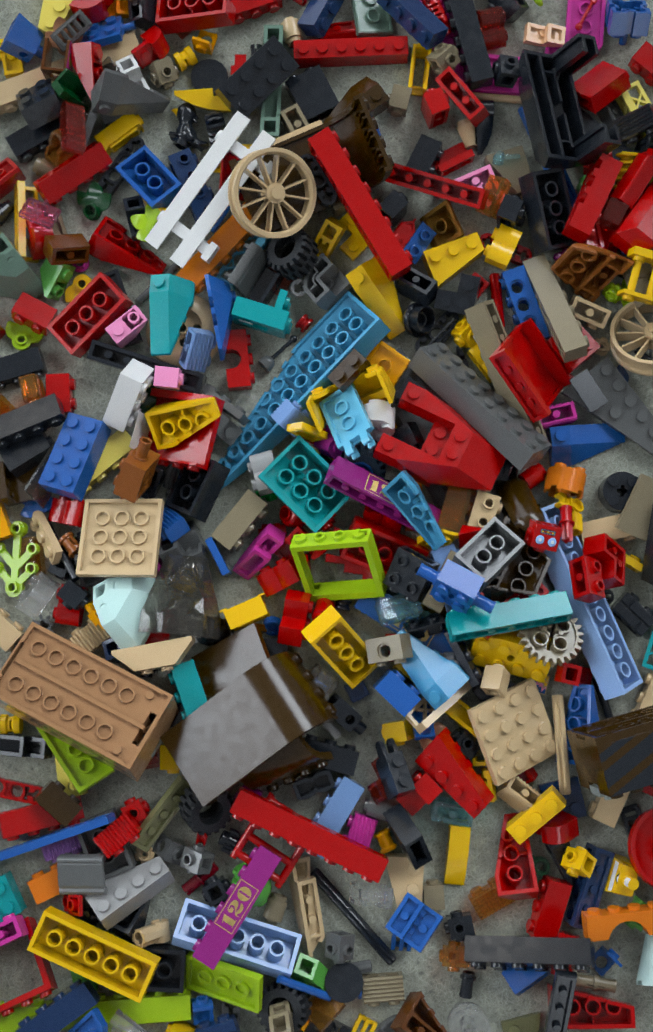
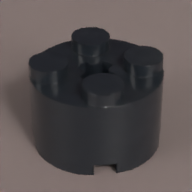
(608, 490)

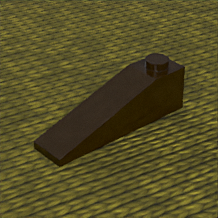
(371, 91)

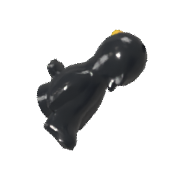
(185, 133)

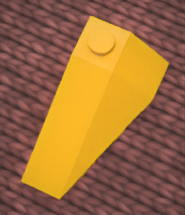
(378, 294)
(178, 420)

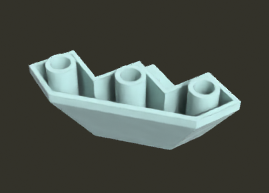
(119, 608)

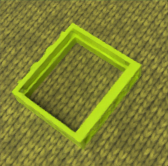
(339, 589)

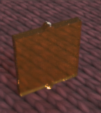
(324, 1012)

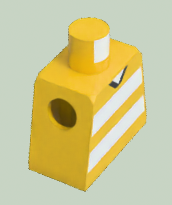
(621, 877)

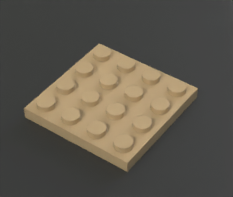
(120, 538)
(513, 731)

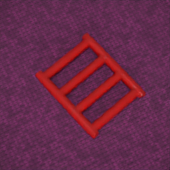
(248, 835)

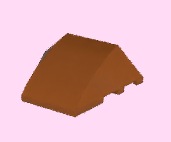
(589, 269)

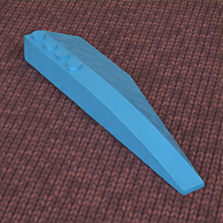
(317, 354)

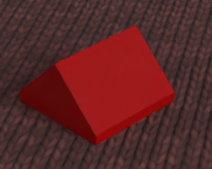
(8, 176)

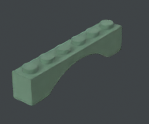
(271, 106)

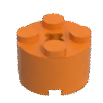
(565, 480)

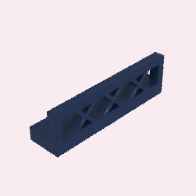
(589, 889)

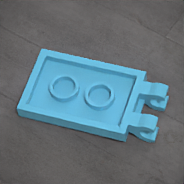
(348, 420)

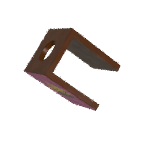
(46, 61)

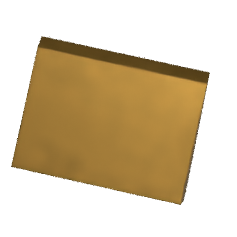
(444, 222)

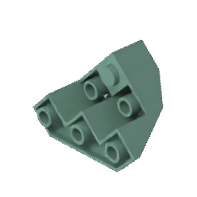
(16, 274)

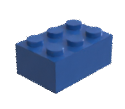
(396, 692)

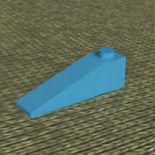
(410, 501)
(432, 673)

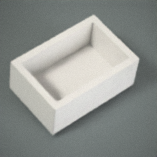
(128, 395)

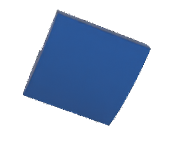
(414, 922)

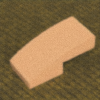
(544, 36)

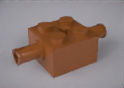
(136, 471)

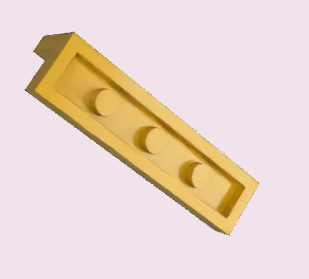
(19, 223)

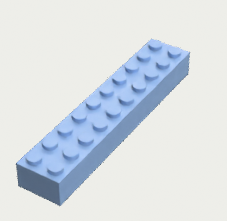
(603, 641)

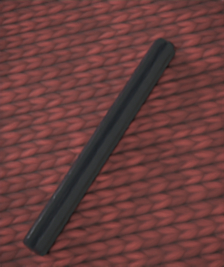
(353, 917)

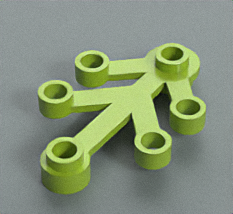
(17, 561)

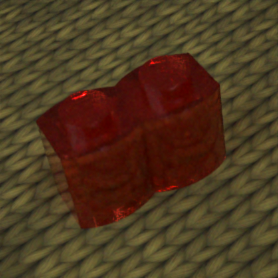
(492, 27)

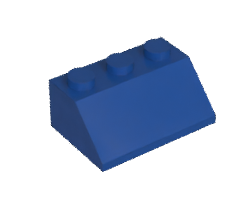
(150, 178)

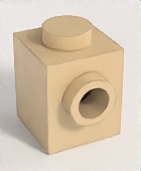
(495, 680)

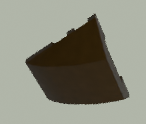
(525, 571)

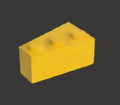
(452, 257)

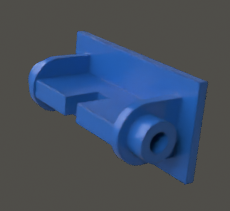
(420, 241)

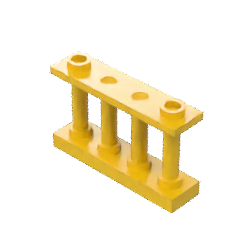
(639, 256)

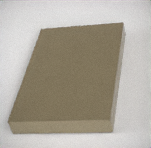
(638, 508)

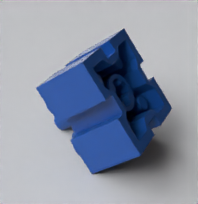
(627, 18)

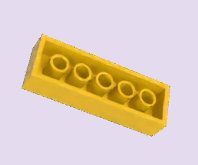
(94, 953)

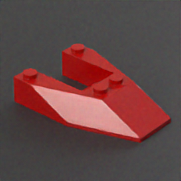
(452, 451)

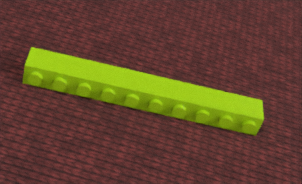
(153, 1008)

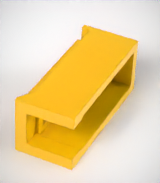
(419, 52)
(120, 132)

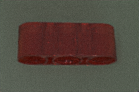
(72, 128)

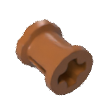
(70, 544)

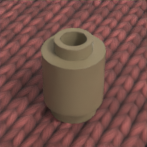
(275, 908)

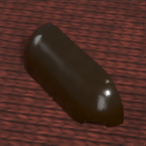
(519, 502)

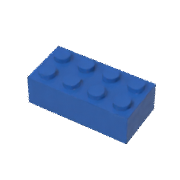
(75, 456)

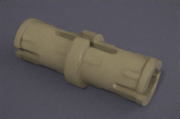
(596, 983)

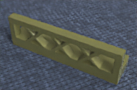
(161, 814)

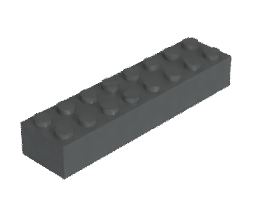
(480, 405)

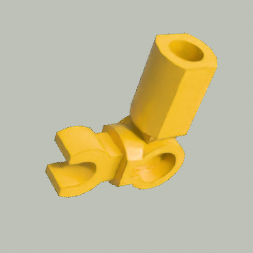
(577, 507)

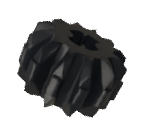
(214, 123)

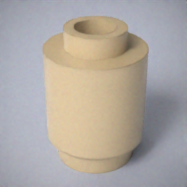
(291, 31)

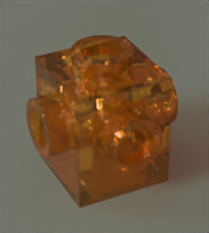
(446, 953)

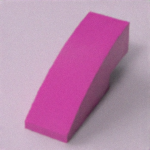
(259, 551)

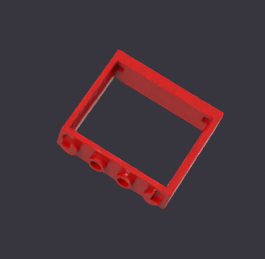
(47, 976)

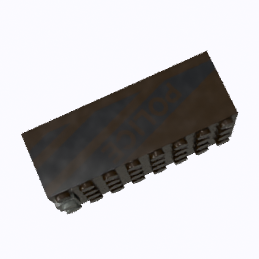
(615, 753)

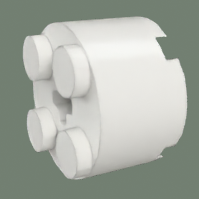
(381, 416)

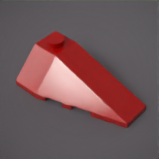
(114, 246)
(515, 867)

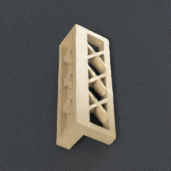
(434, 714)

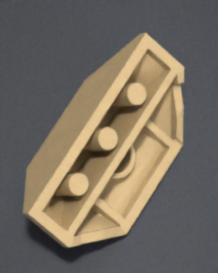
(156, 655)

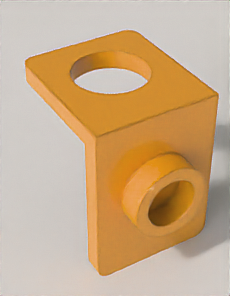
(204, 46)

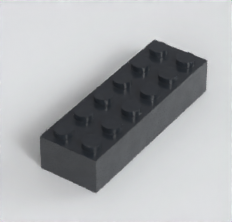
(529, 952)

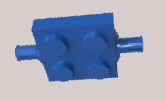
(108, 31)

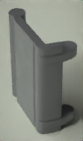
(248, 269)
(81, 874)

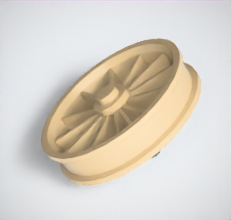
(272, 192)
(639, 337)

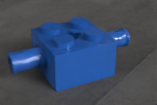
(456, 587)

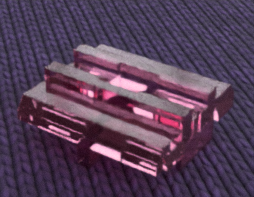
(40, 213)

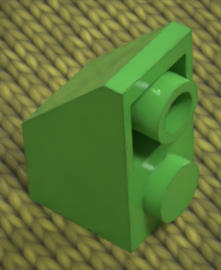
(55, 278)
(309, 971)

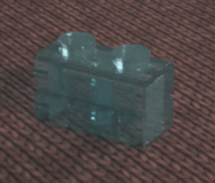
(396, 609)
(449, 812)

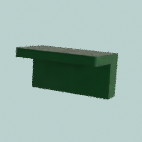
(70, 88)

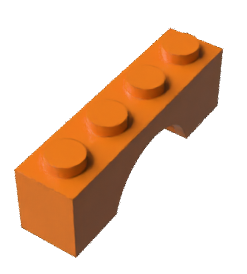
(600, 923)

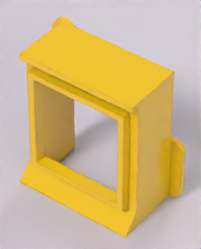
(246, 613)

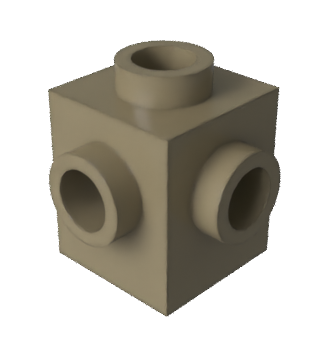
(442, 57)
(163, 73)

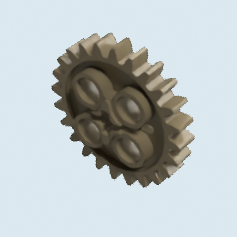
(567, 639)

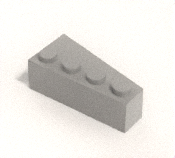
(130, 891)

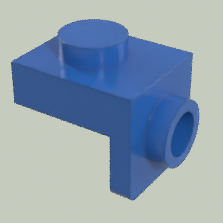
(202, 1009)

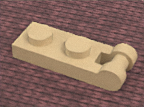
(46, 537)

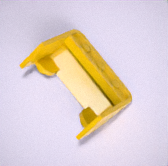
(369, 385)

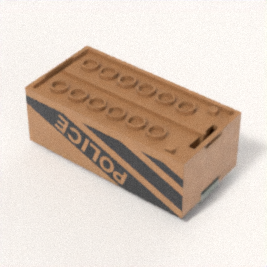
(86, 701)

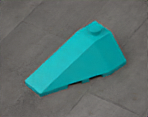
(169, 304)

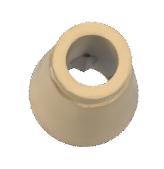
(467, 133)

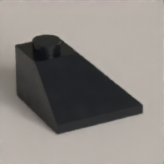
(133, 921)

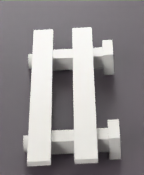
(168, 220)

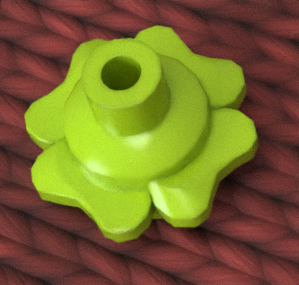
(610, 292)

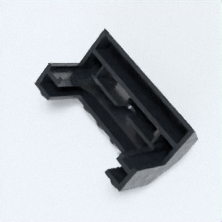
(554, 108)

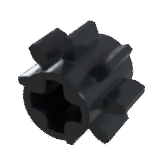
(228, 840)

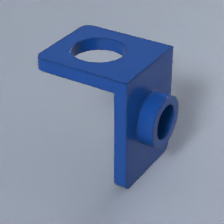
(611, 957)

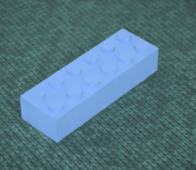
(253, 947)

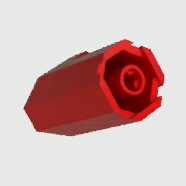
(637, 225)

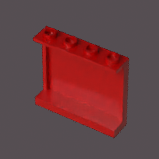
(530, 369)
(195, 450)

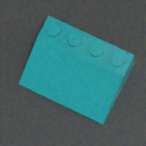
(298, 481)

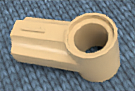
(155, 933)

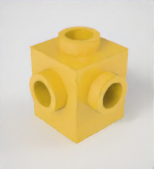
(463, 334)
(578, 862)

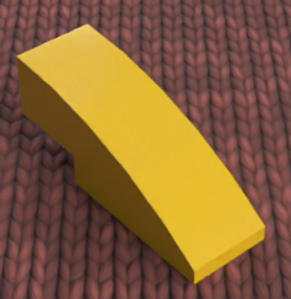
(202, 99)
(457, 854)

